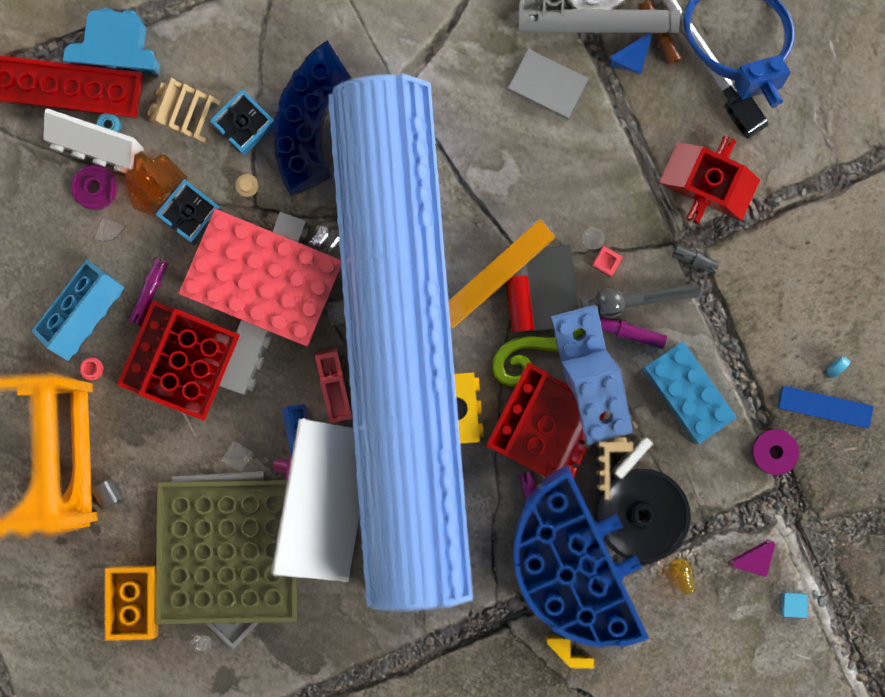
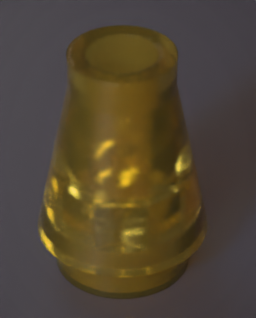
(683, 574)

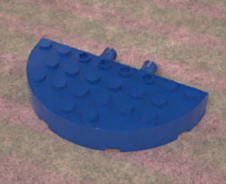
(569, 570)

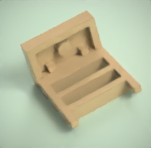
(168, 103)
(613, 445)

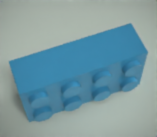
(689, 393)

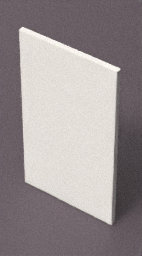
(319, 505)

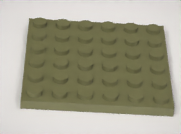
(220, 553)

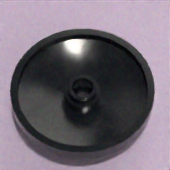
(665, 517)

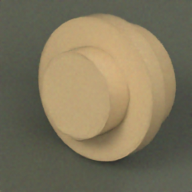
(247, 185)

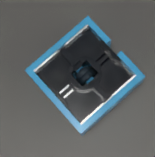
(243, 122)
(188, 211)

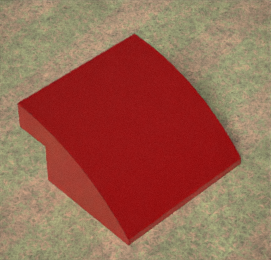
(178, 360)

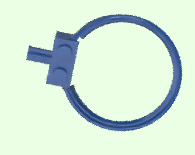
(755, 77)

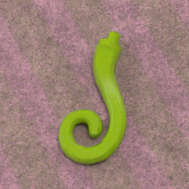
(529, 342)

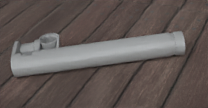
(553, 18)

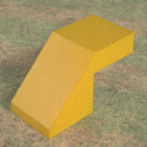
(562, 647)

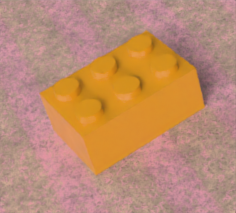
(130, 603)

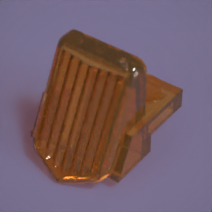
(152, 182)

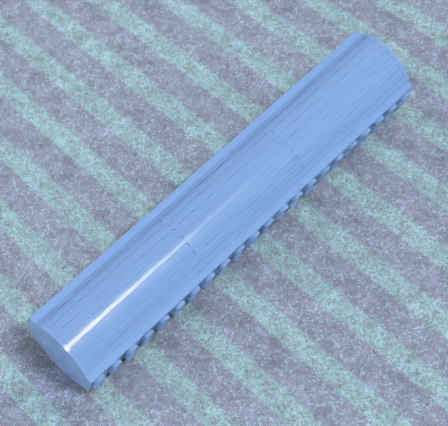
(399, 344)

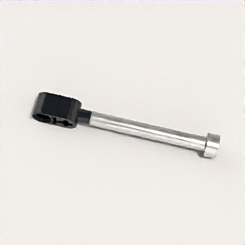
(743, 112)

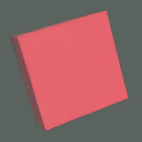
(607, 261)

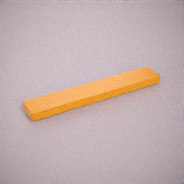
(499, 272)

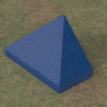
(632, 56)

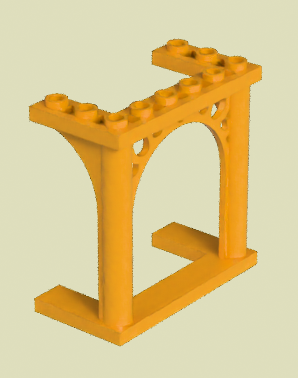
(43, 506)

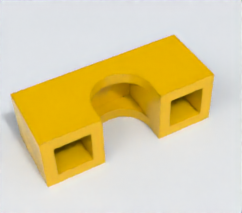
(466, 390)

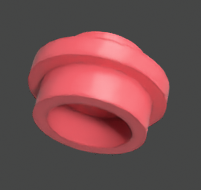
(91, 368)

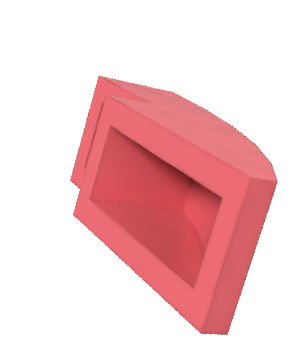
(333, 385)

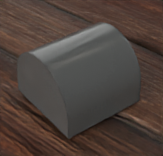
(107, 494)

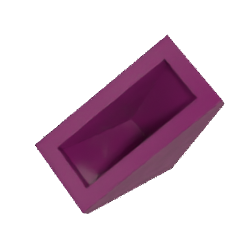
(755, 560)

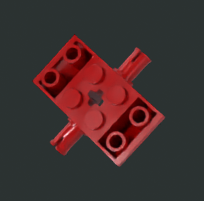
(689, 173)

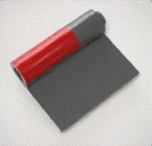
(542, 290)

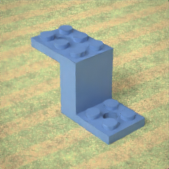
(591, 374)

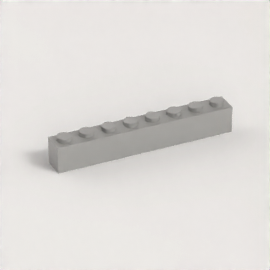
(253, 339)

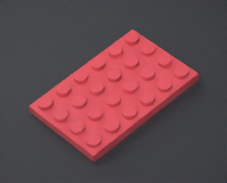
(261, 277)

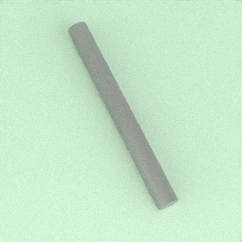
(241, 476)

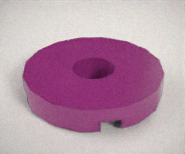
(103, 196)
(788, 448)

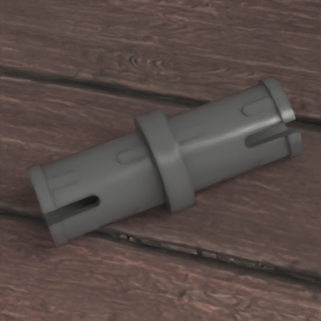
(695, 259)

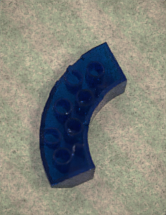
(302, 117)

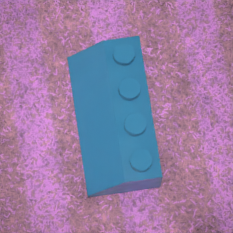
(77, 310)

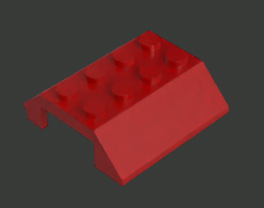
(541, 424)

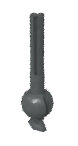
(612, 302)

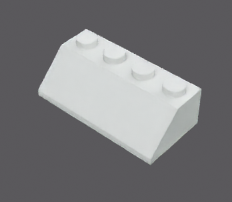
(90, 141)

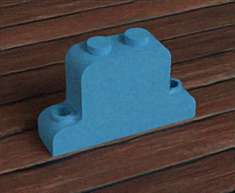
(113, 42)

